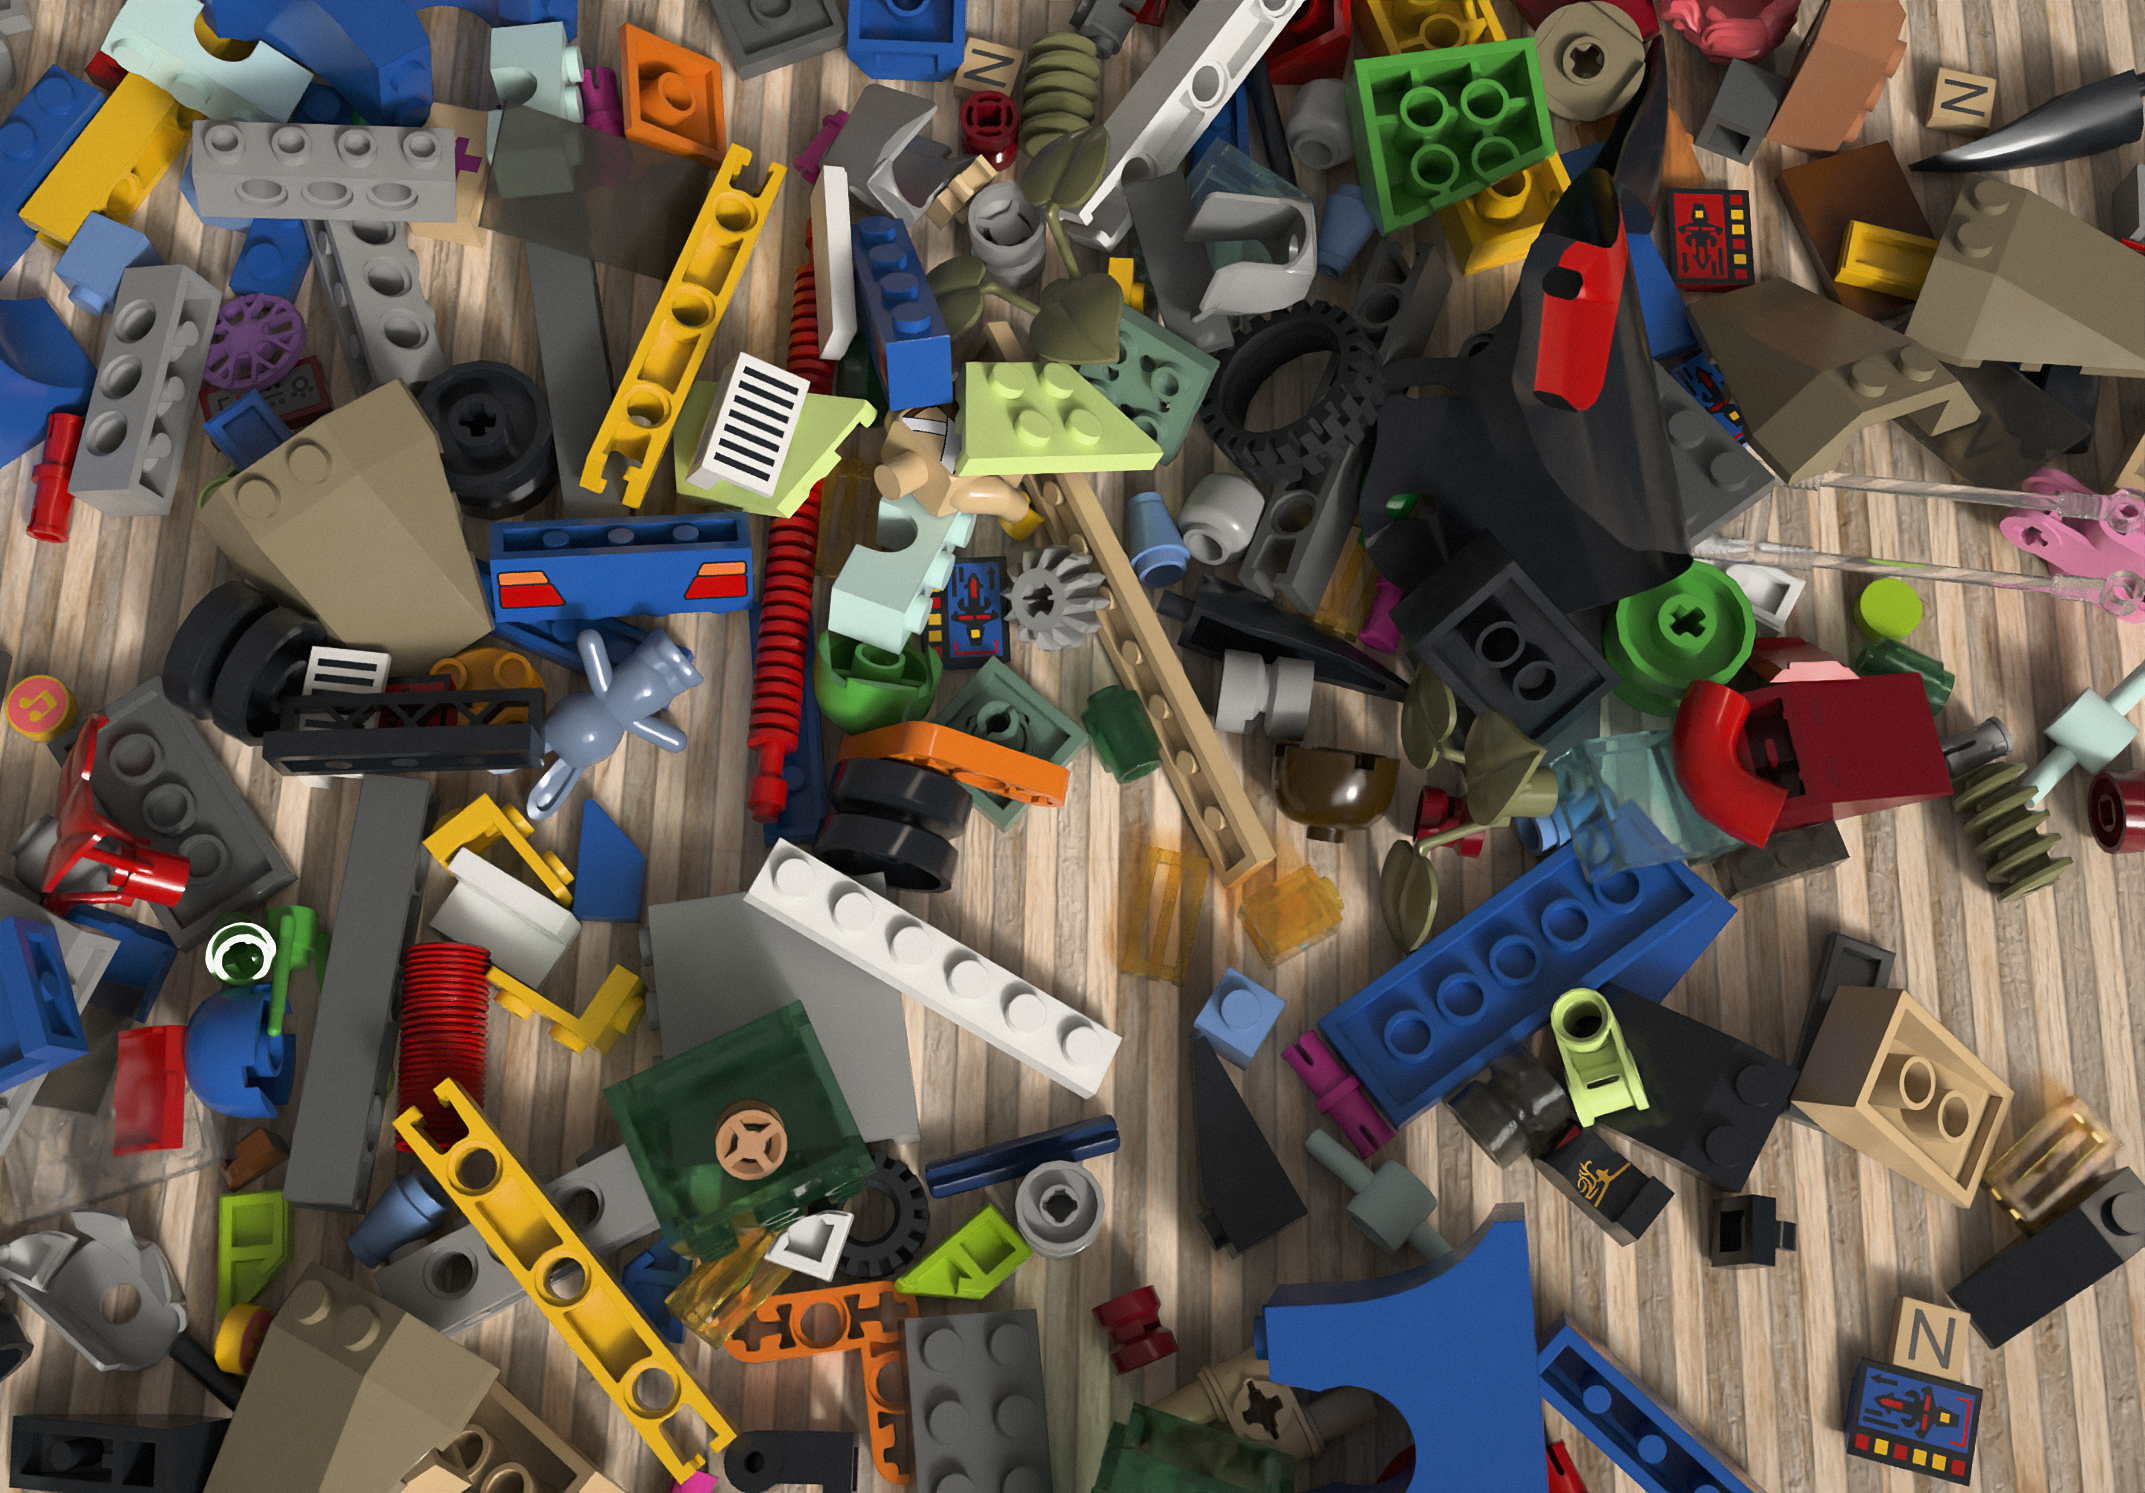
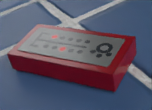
(296, 398)

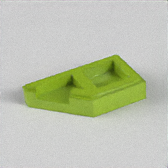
(253, 1245)
(968, 1260)

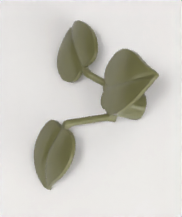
(1077, 315)
(1501, 785)

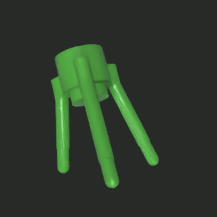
(296, 941)

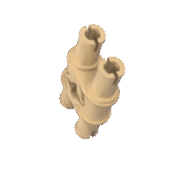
(1297, 1427)

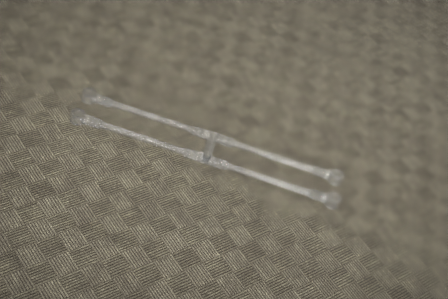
(1757, 551)

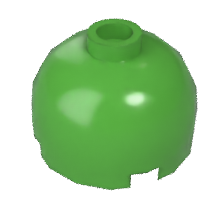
(870, 686)

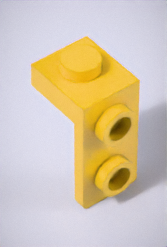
(484, 825)
(613, 1011)

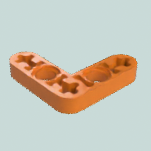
(963, 760)
(876, 1347)

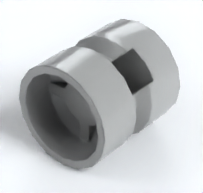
(1007, 235)
(1264, 695)
(1059, 1209)

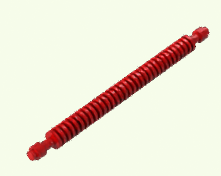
(787, 585)

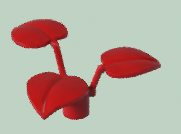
(137, 870)

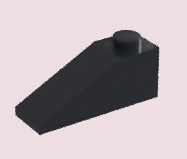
(1237, 1173)
(2056, 1260)
(114, 1452)

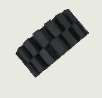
(904, 1236)

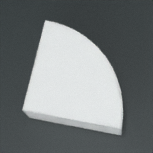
(812, 1244)
(36, 1257)

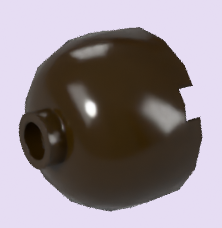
(1331, 788)

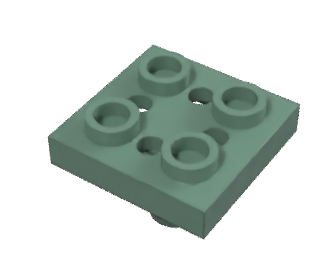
(1153, 368)
(997, 707)

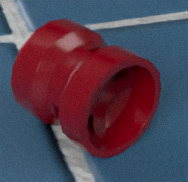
(990, 128)
(1441, 812)
(1134, 1330)

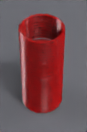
(451, 989)

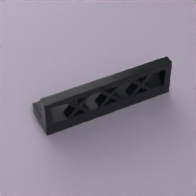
(412, 745)

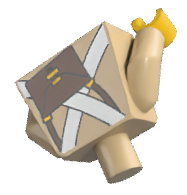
(921, 461)

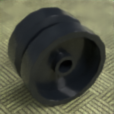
(492, 438)
(239, 660)
(893, 823)

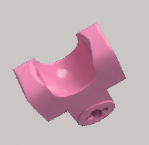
(2076, 544)

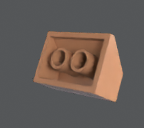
(1838, 74)

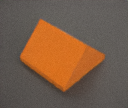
(672, 98)

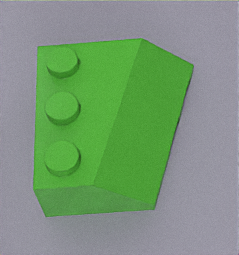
(1445, 125)

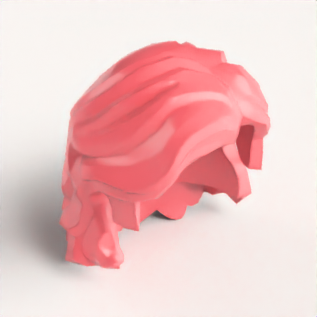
(1732, 27)

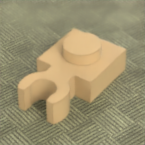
(959, 194)

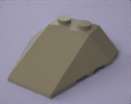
(2030, 288)
(1817, 374)
(359, 533)
(345, 1395)

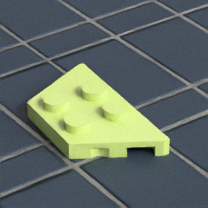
(1042, 422)
(810, 456)

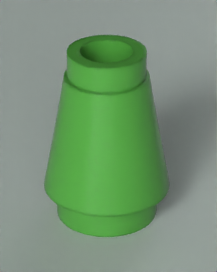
(239, 950)

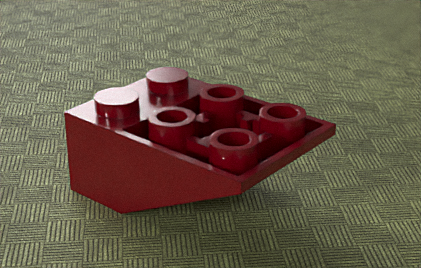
(1844, 746)

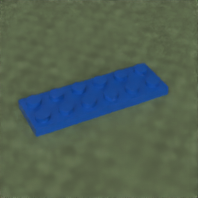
(1499, 974)

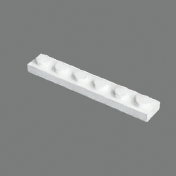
(933, 968)

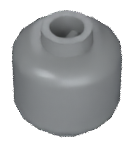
(1320, 124)
(1221, 518)
(32, 854)

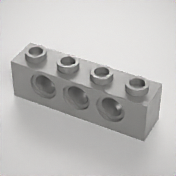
(324, 171)
(376, 303)
(145, 391)
(418, 1268)

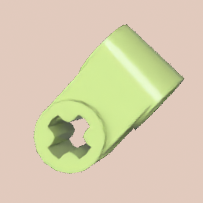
(1597, 1067)

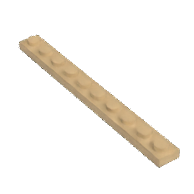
(1146, 659)

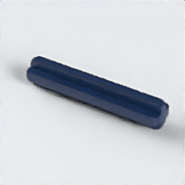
(1021, 1156)

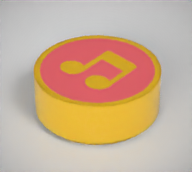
(41, 708)
(240, 1337)

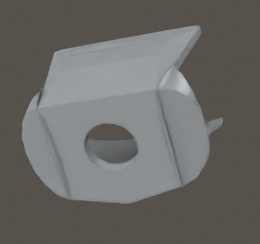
(886, 161)
(1286, 231)
(79, 1288)

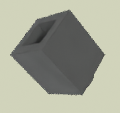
(1741, 111)

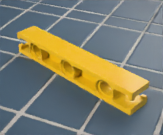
(120, 152)
(672, 352)
(534, 1234)

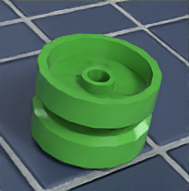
(1677, 635)

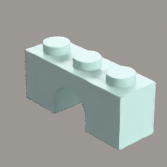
(161, 45)
(535, 70)
(888, 593)

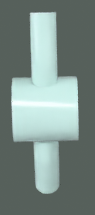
(2088, 733)
(1387, 1203)

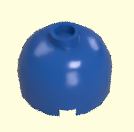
(234, 1059)

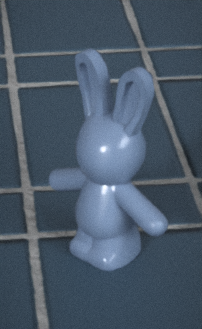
(591, 724)

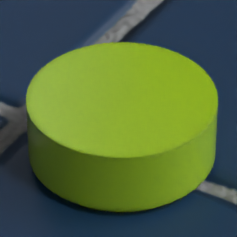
(1887, 609)

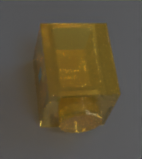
(1291, 915)

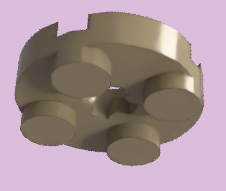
(1619, 57)

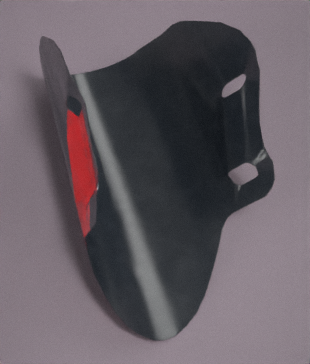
(1546, 429)

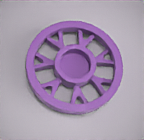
(254, 344)

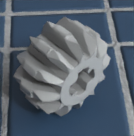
(1055, 597)

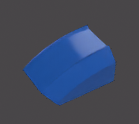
(907, 38)

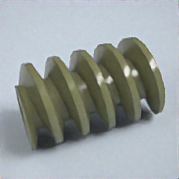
(1057, 89)
(2009, 829)

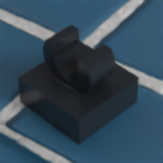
(1748, 1233)

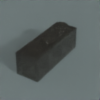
(1781, 860)

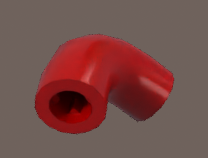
(1709, 768)

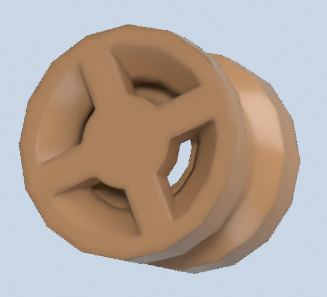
(755, 1151)

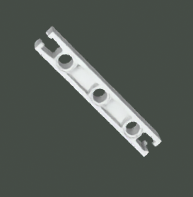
(1175, 106)

